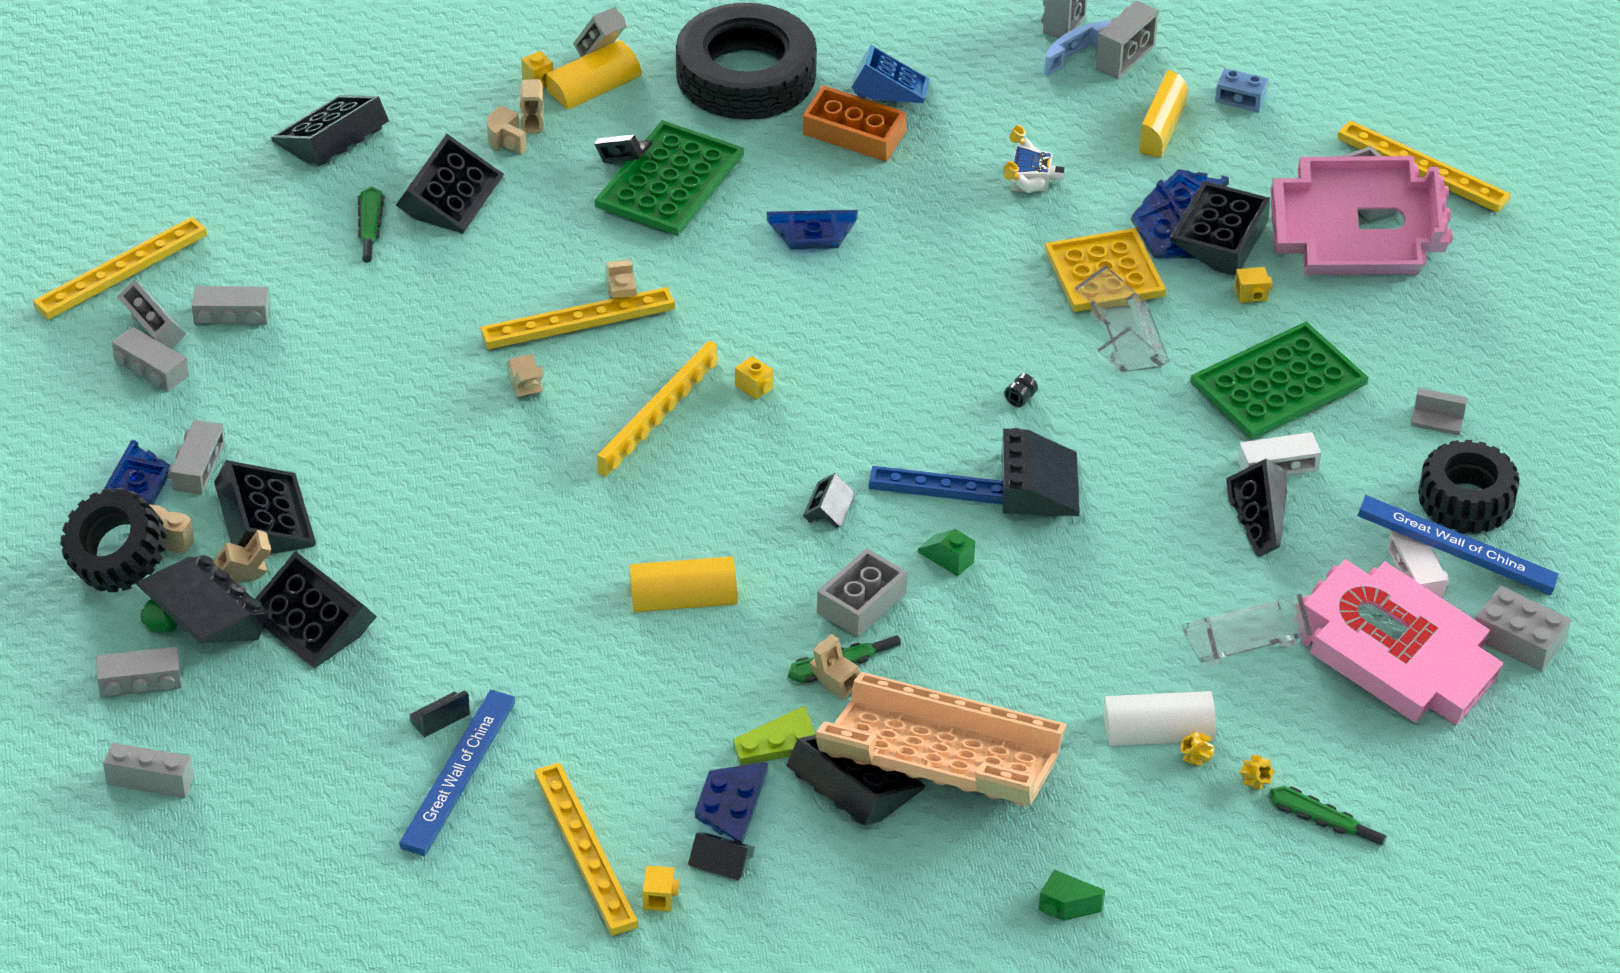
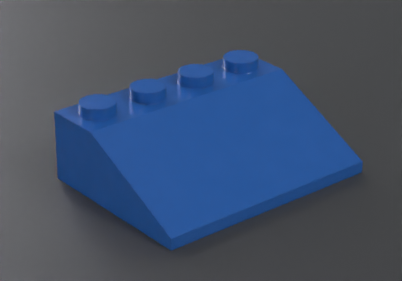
(888, 79)

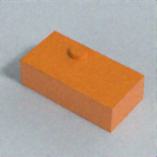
(854, 123)

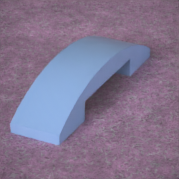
(1071, 43)

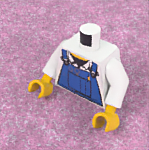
(1031, 166)

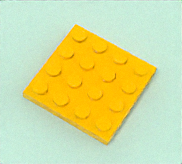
(1118, 250)

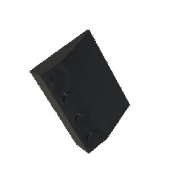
(332, 128)
(450, 187)
(1222, 226)
(1038, 475)
(263, 501)
(206, 601)
(312, 611)
(857, 788)

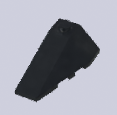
(1260, 501)

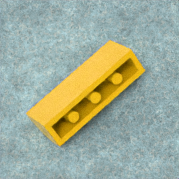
(593, 74)
(1163, 115)
(683, 584)

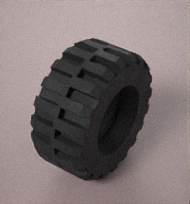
(1473, 465)
(95, 519)

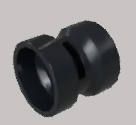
(1021, 390)

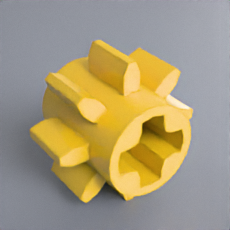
(1197, 748)
(1257, 772)

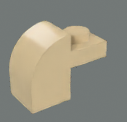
(505, 131)
(620, 279)
(525, 375)
(246, 562)
(832, 668)

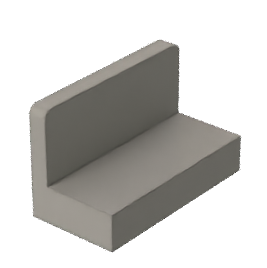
(1439, 411)

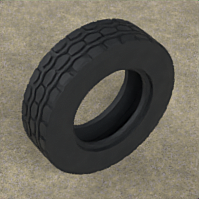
(746, 92)

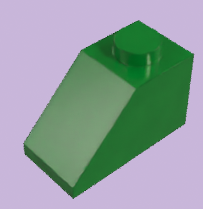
(950, 550)
(1070, 897)

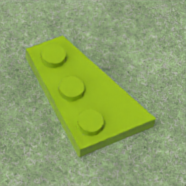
(774, 738)

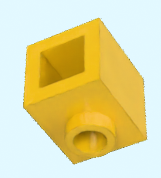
(536, 66)
(1252, 284)
(754, 377)
(659, 888)

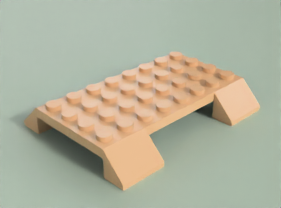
(944, 739)

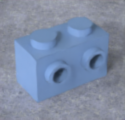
(1241, 90)

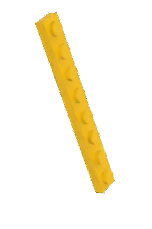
(1456, 180)
(119, 268)
(577, 318)
(657, 408)
(586, 849)

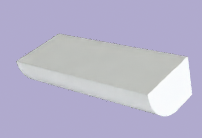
(1158, 717)

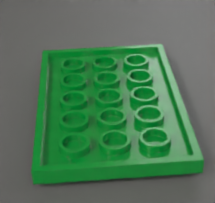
(670, 178)
(1279, 380)

